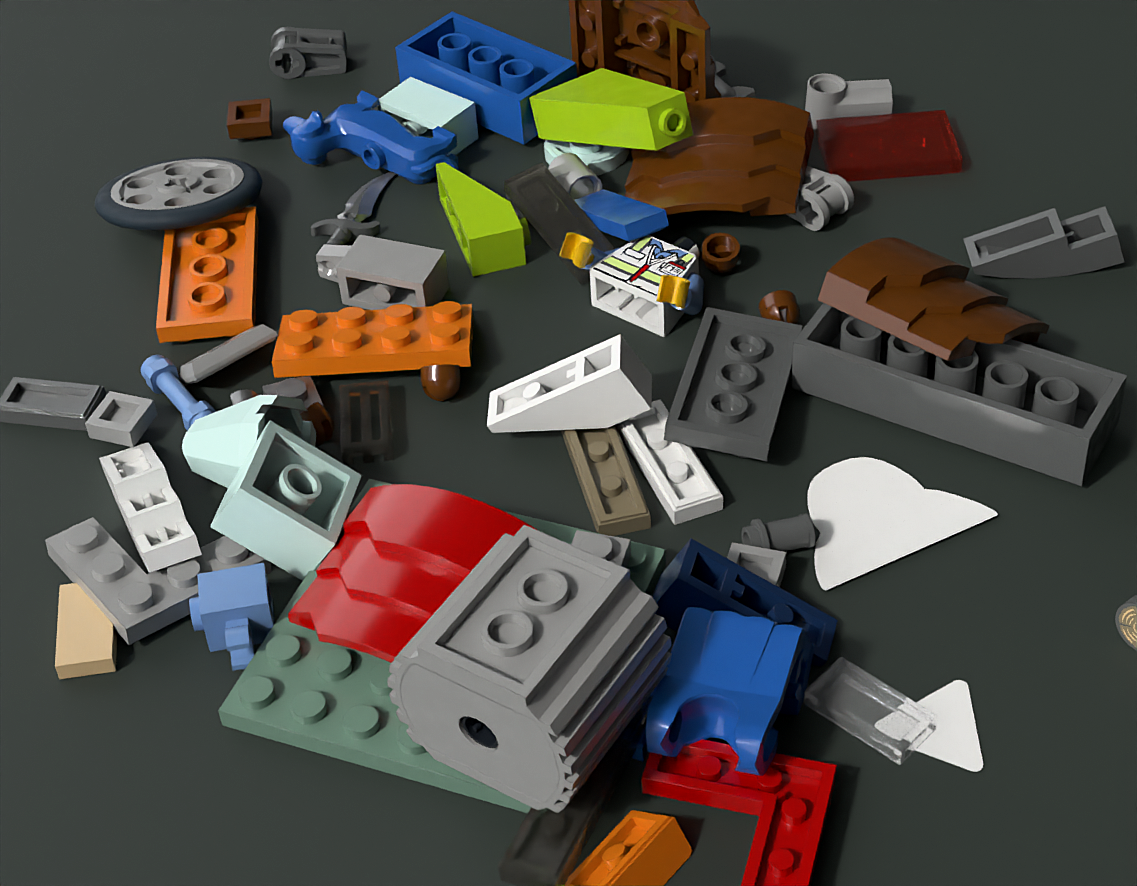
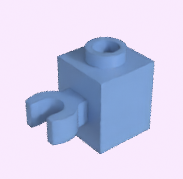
(234, 610)

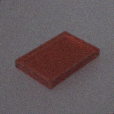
(889, 145)

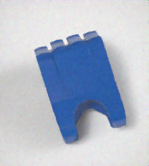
(729, 684)

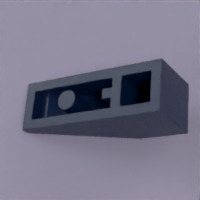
(714, 582)

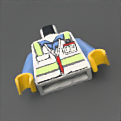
(643, 280)

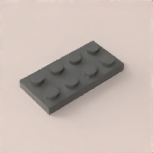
(733, 384)

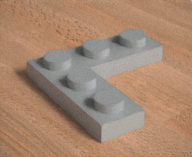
(124, 592)

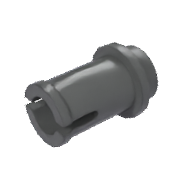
(780, 534)

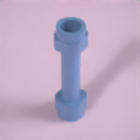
(163, 377)

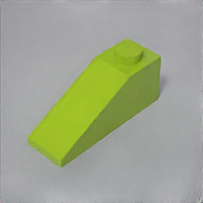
(482, 223)

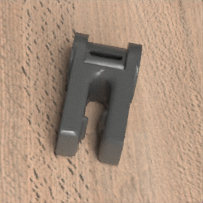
(309, 51)

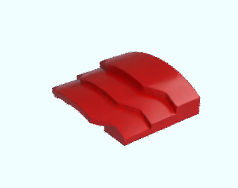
(397, 565)

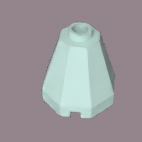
(222, 440)

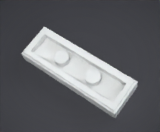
(670, 467)

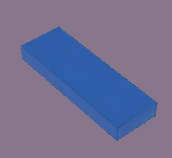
(622, 215)

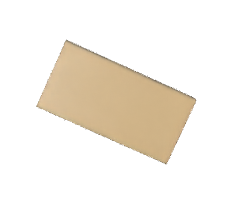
(84, 636)

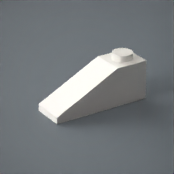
(578, 392)

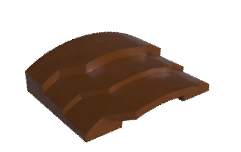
(645, 40)
(737, 160)
(923, 299)

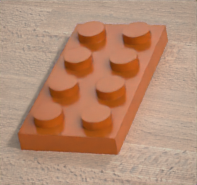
(209, 279)
(373, 339)

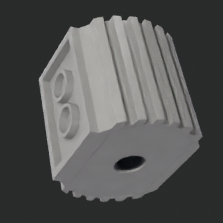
(531, 668)

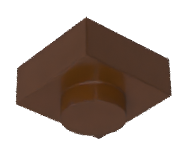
(250, 119)

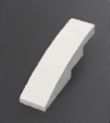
(150, 507)

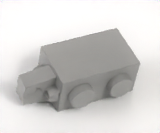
(385, 273)

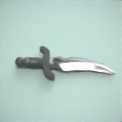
(358, 207)

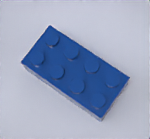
(486, 69)

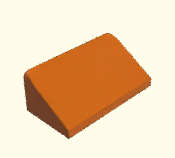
(637, 852)

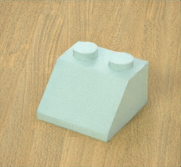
(287, 501)

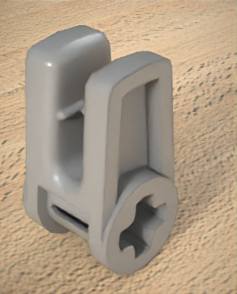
(821, 198)

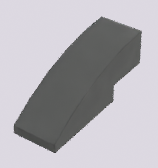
(1046, 246)

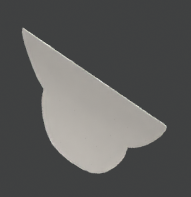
(877, 515)

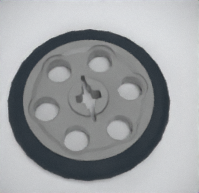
(178, 193)

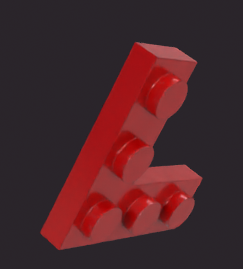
(788, 799)

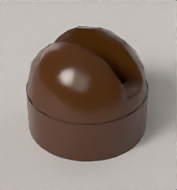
(720, 253)
(779, 300)
(440, 381)
(321, 421)

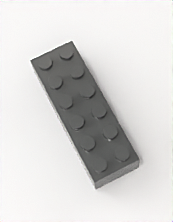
(999, 401)

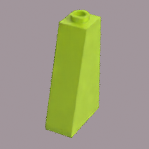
(612, 112)

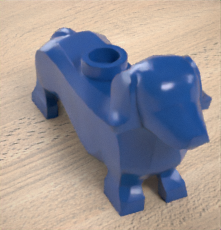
(374, 138)

